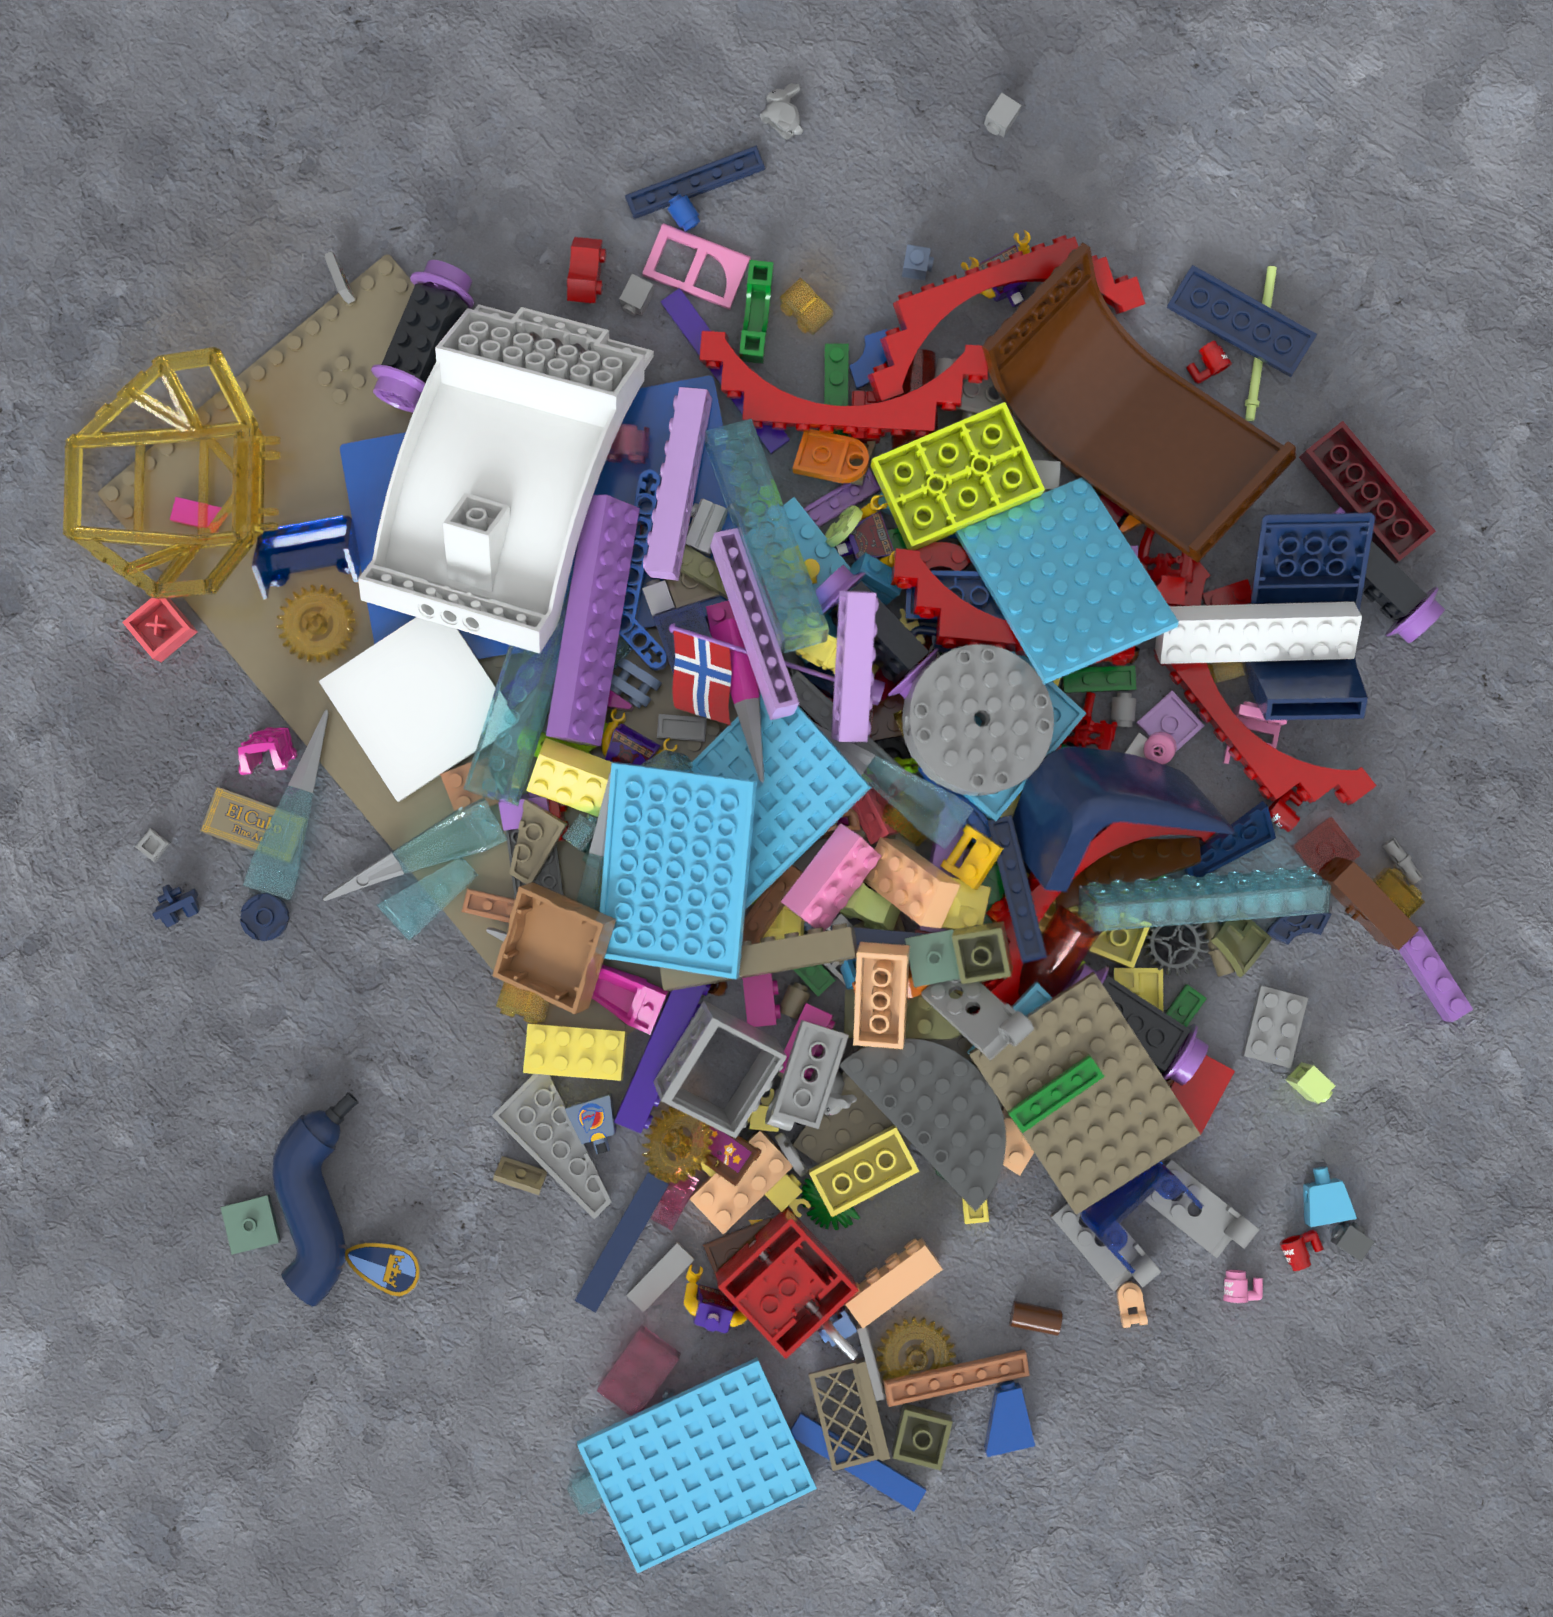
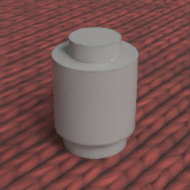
(1123, 709)

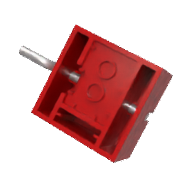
(788, 1284)

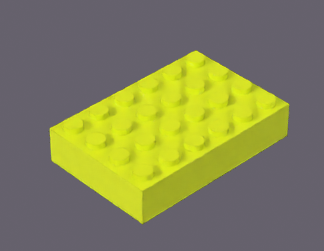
(957, 477)

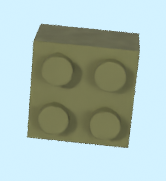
(982, 952)
(922, 1436)

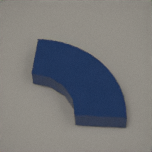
(1288, 927)

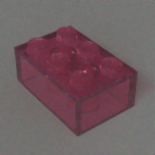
(638, 1371)

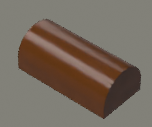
(1036, 1318)

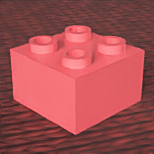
(160, 627)

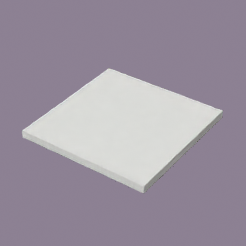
(413, 703)

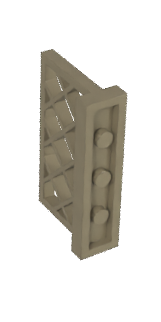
(870, 1411)

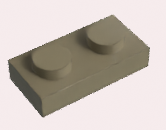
(520, 1175)

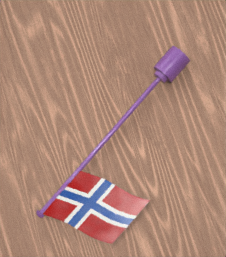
(705, 674)

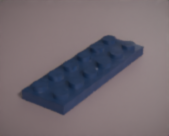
(1241, 321)

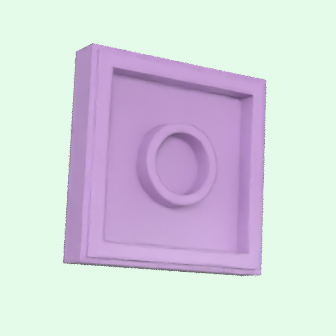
(1172, 717)

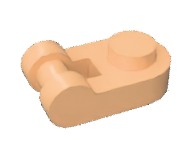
(1130, 1296)

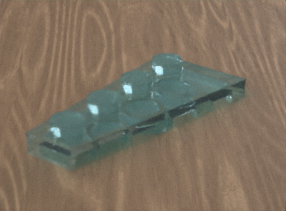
(422, 901)

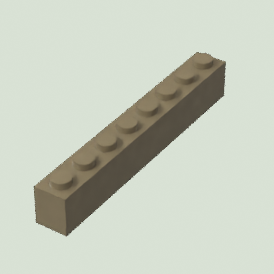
(777, 956)

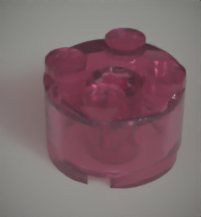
(630, 445)

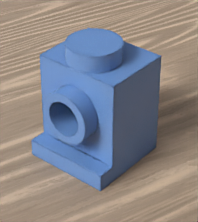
(842, 1323)

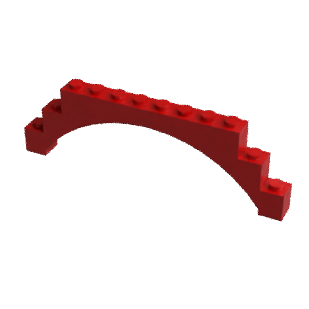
(923, 311)
(908, 414)
(965, 625)
(1263, 763)
(1104, 842)

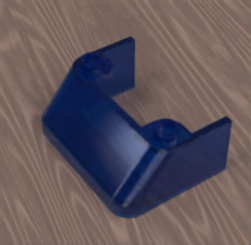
(305, 548)
(1106, 1214)

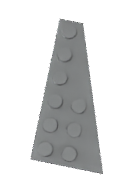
(542, 1127)

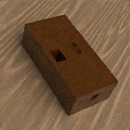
(1368, 903)

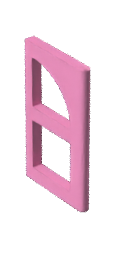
(731, 261)

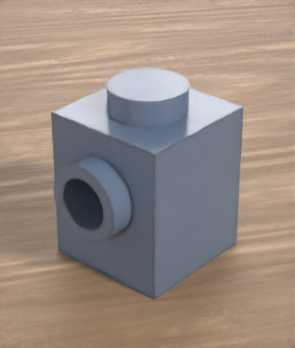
(917, 262)

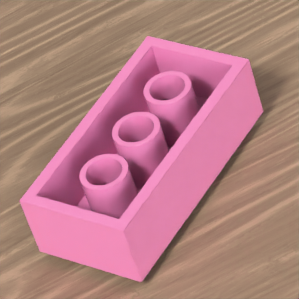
(831, 878)

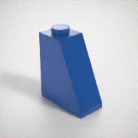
(1008, 1421)

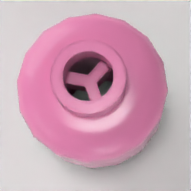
(1161, 740)

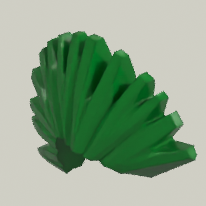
(820, 1210)

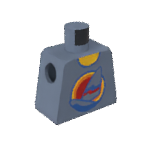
(594, 1121)

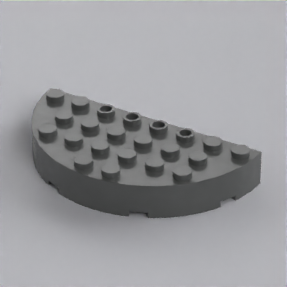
(939, 1108)

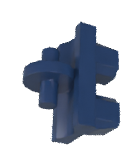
(186, 901)

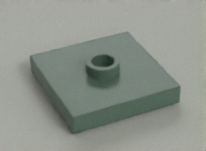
(932, 958)
(250, 1224)

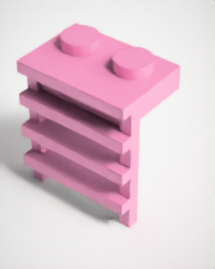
(1253, 719)

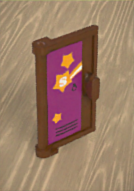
(732, 1154)

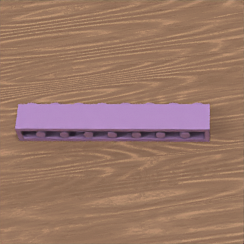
(678, 483)
(754, 624)

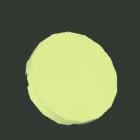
(845, 525)

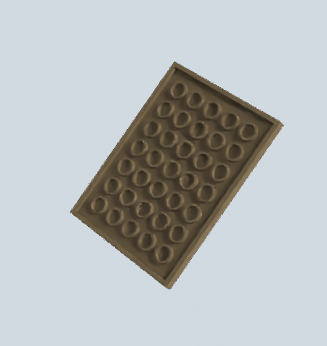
(1112, 1126)

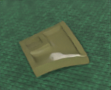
(1241, 943)

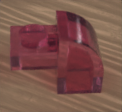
(673, 1202)

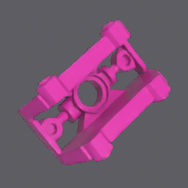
(275, 740)

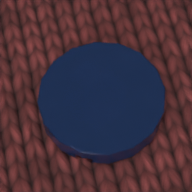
(264, 917)

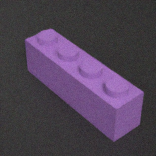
(1435, 977)

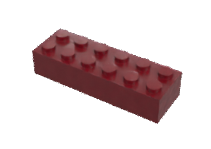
(1365, 487)

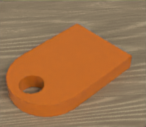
(829, 457)

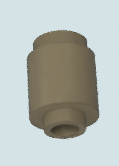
(794, 1000)

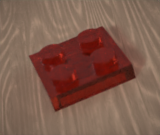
(1323, 844)

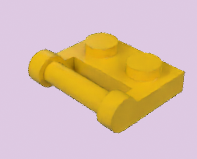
(978, 861)

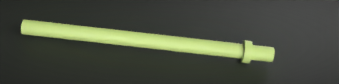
(1252, 401)

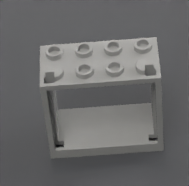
(689, 1049)

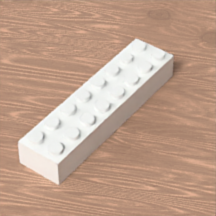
(1261, 633)

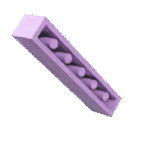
(854, 666)

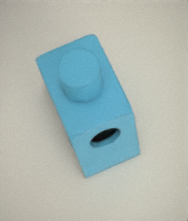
(1326, 1200)

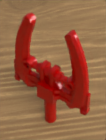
(1162, 562)
(1088, 726)

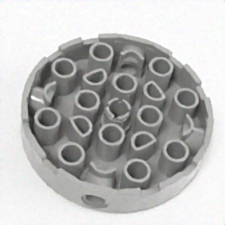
(1013, 715)

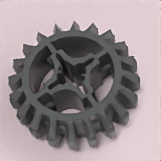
(1197, 948)

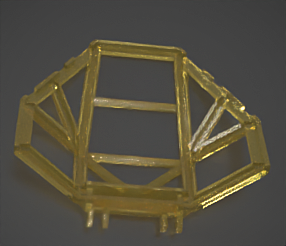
(246, 467)

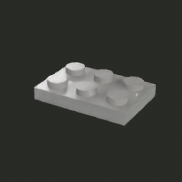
(1275, 1026)

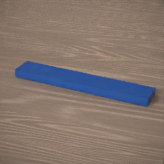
(873, 1473)

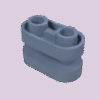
(637, 696)

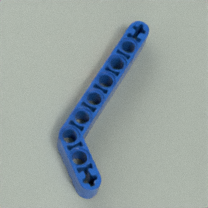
(635, 588)

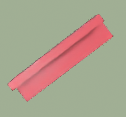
(870, 816)

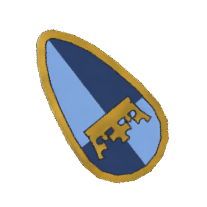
(385, 1266)

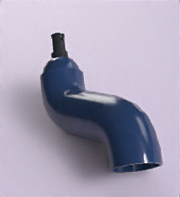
(308, 1201)

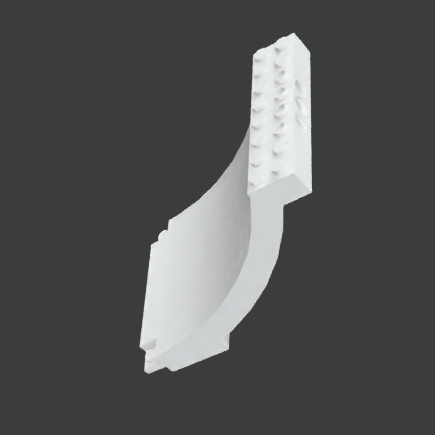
(501, 473)

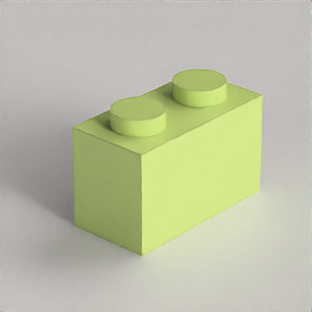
(1311, 1083)

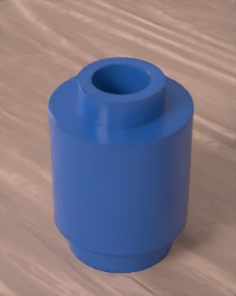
(683, 212)

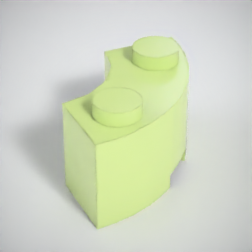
(872, 909)

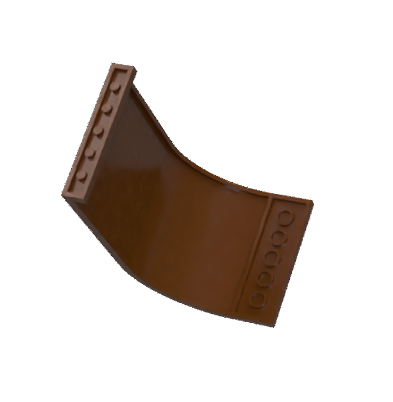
(1126, 417)

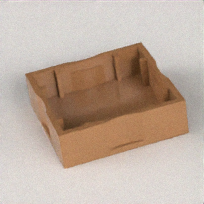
(554, 947)

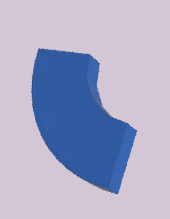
(872, 357)

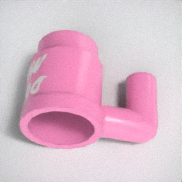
(1237, 1287)

